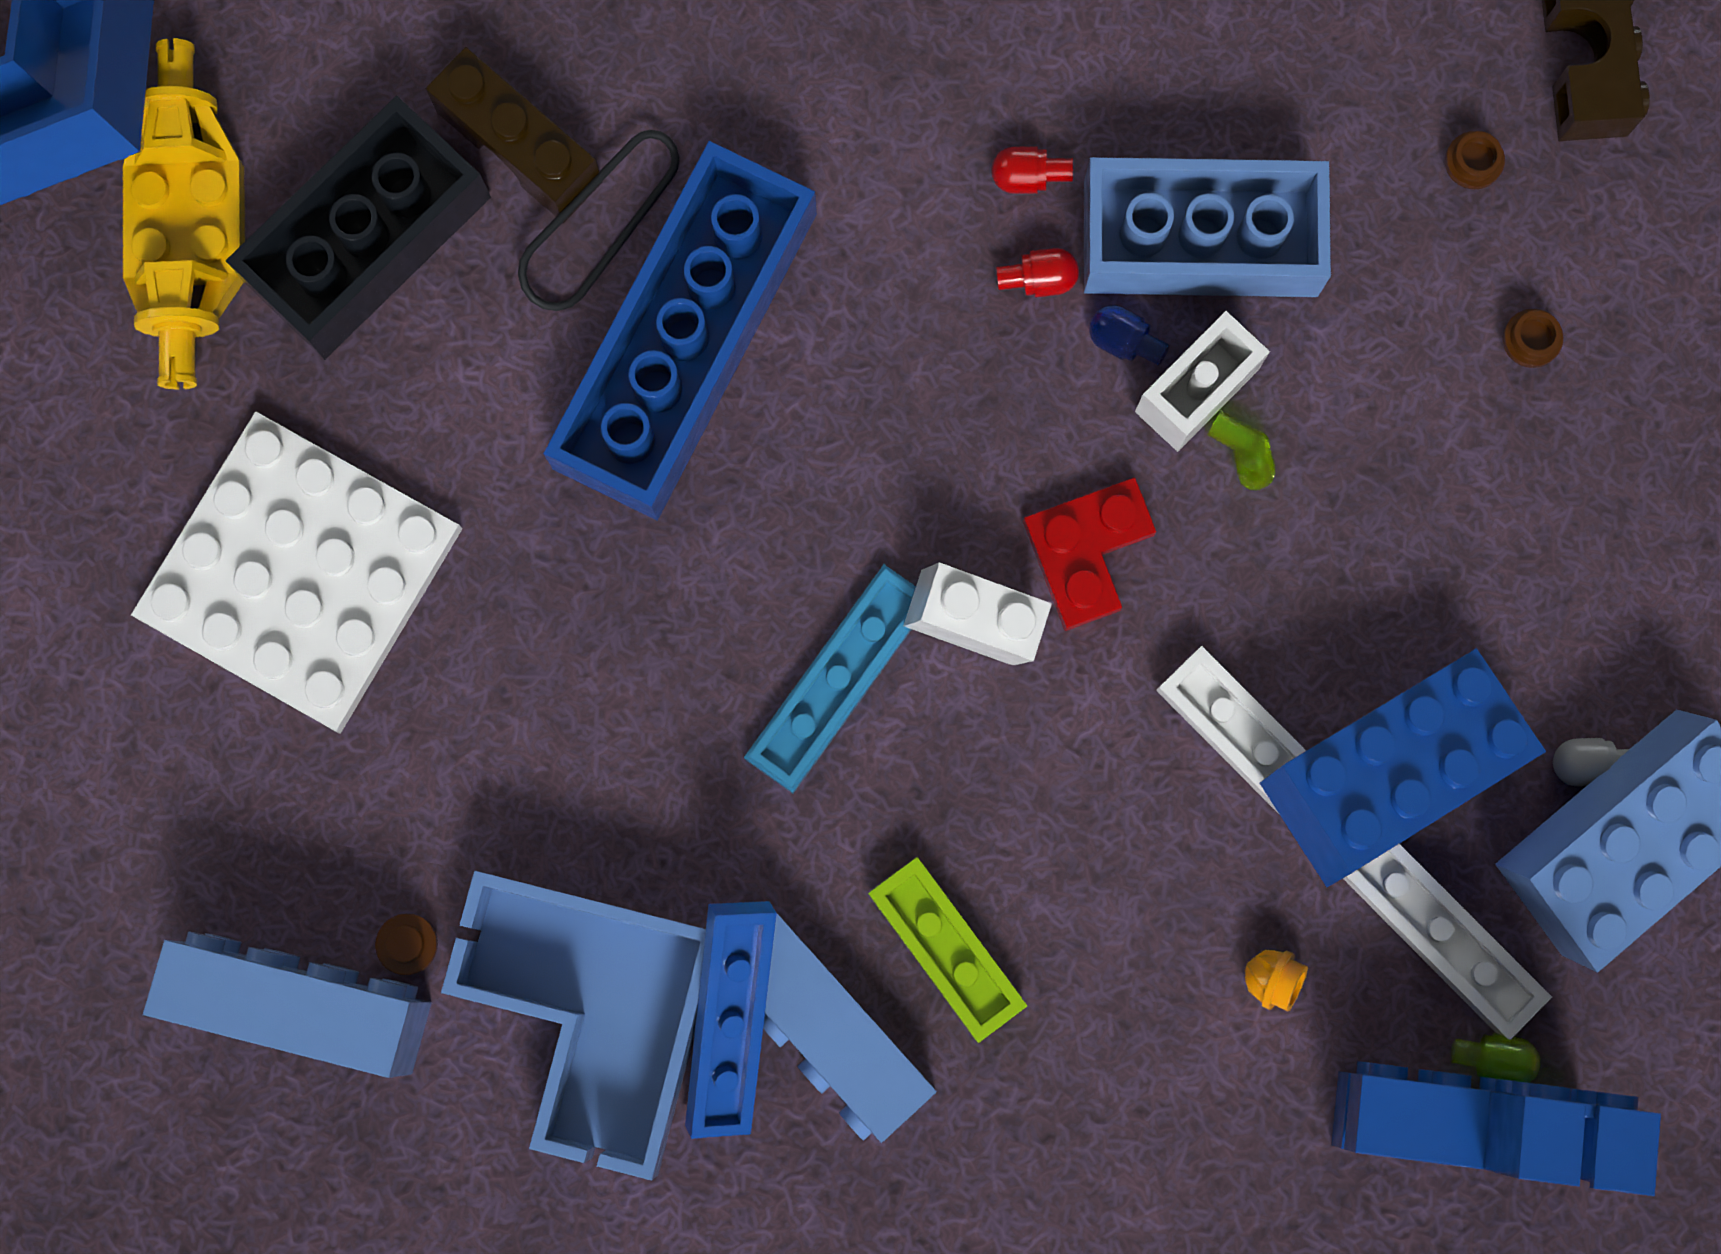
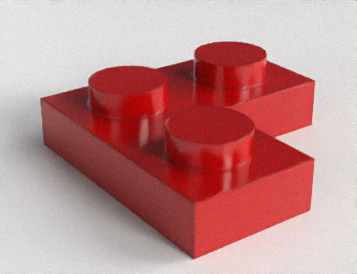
(1072, 543)

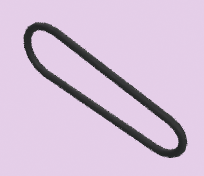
(588, 189)

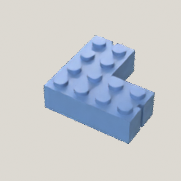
(624, 1003)

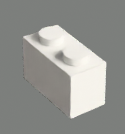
(1201, 381)
(977, 614)

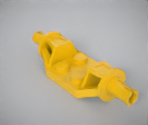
(181, 216)

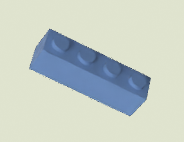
(839, 1041)

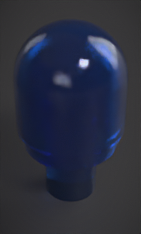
(1125, 335)

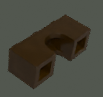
(1606, 95)
(512, 128)

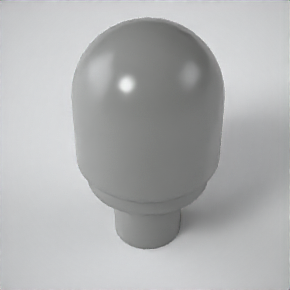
(1584, 759)

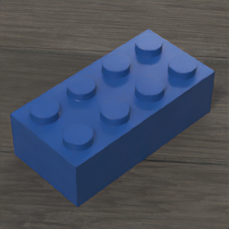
(1401, 767)

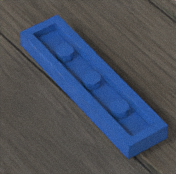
(730, 1018)

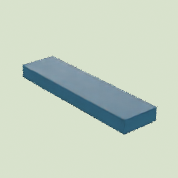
(835, 682)

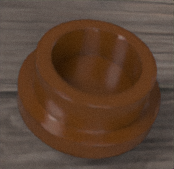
(1474, 160)
(1532, 338)
(406, 944)

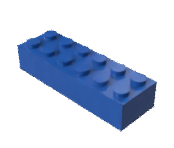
(682, 330)

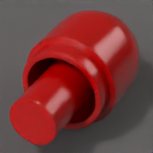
(1028, 169)
(1041, 273)

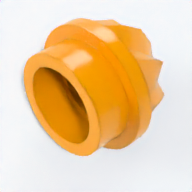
(1275, 978)

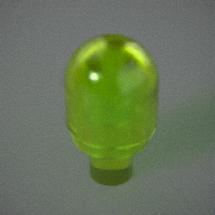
(1499, 1057)

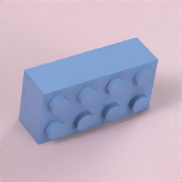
(1206, 227)
(1626, 843)
(288, 1008)

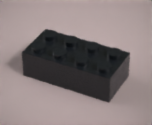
(360, 227)

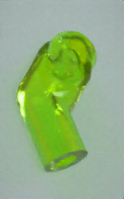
(1250, 449)

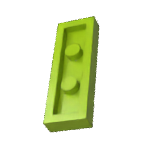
(947, 950)

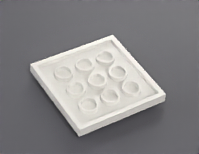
(297, 572)

